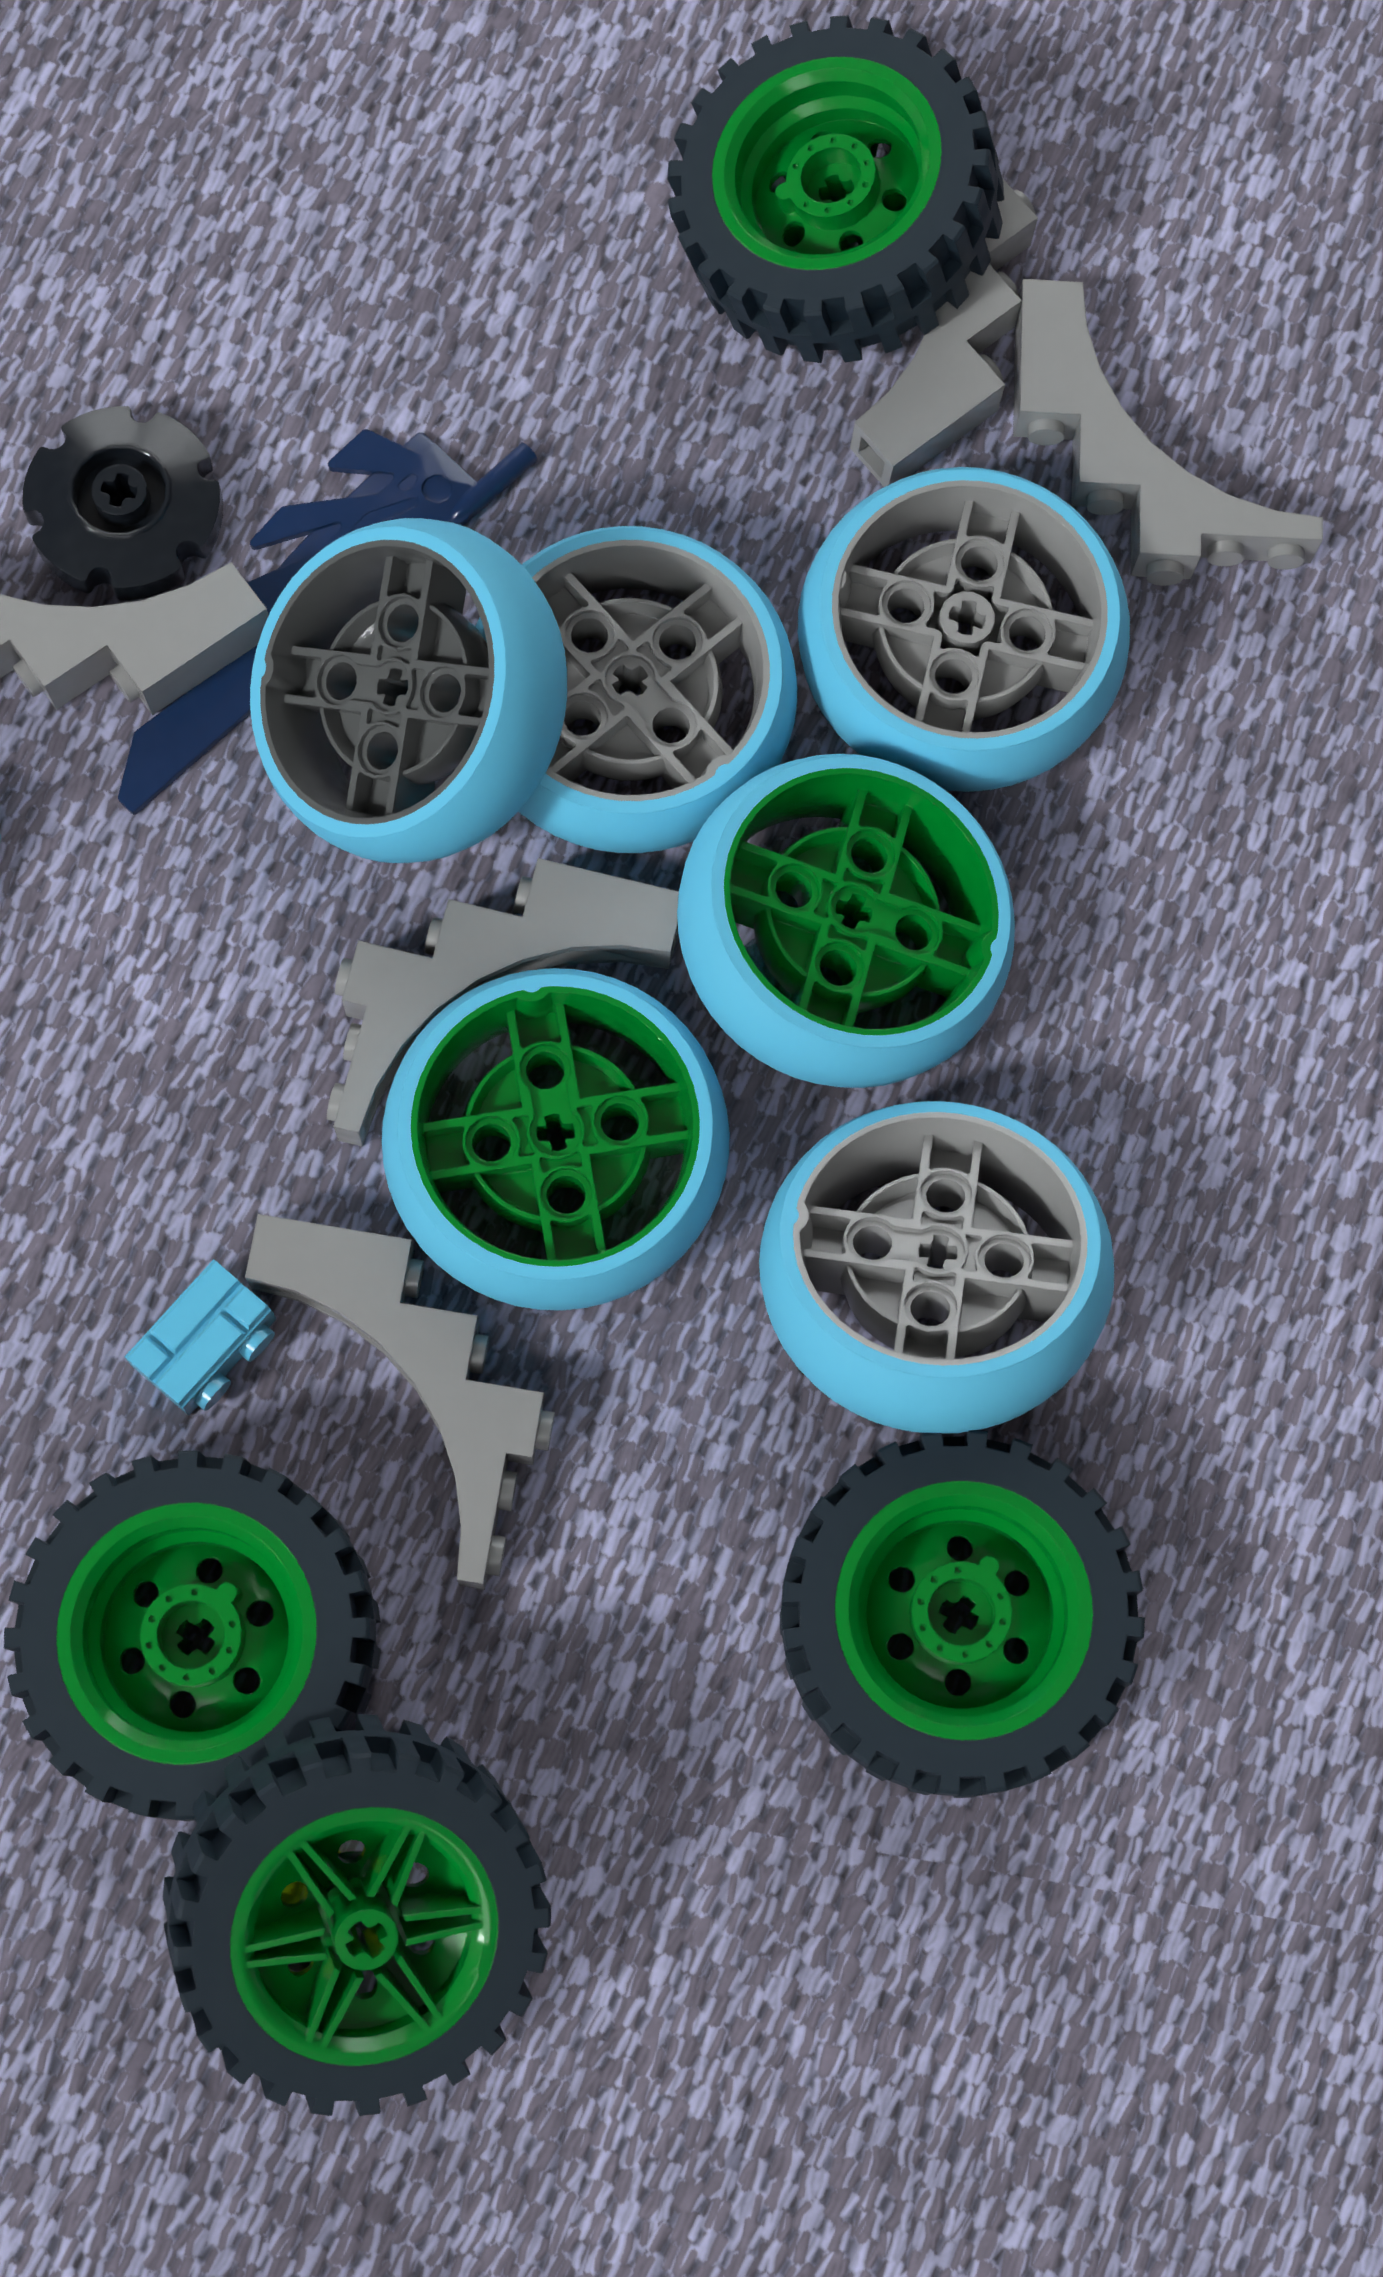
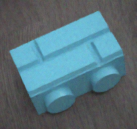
(203, 1339)

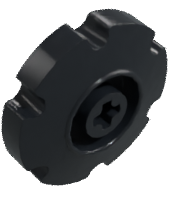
(147, 470)

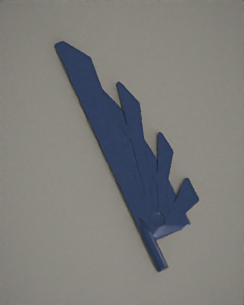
(402, 483)

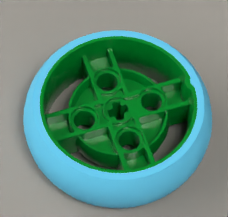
(879, 814)
(670, 1120)

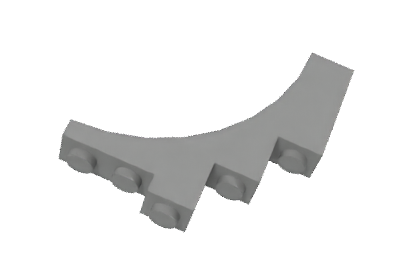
(947, 382)
(1116, 466)
(147, 646)
(566, 920)
(365, 1285)

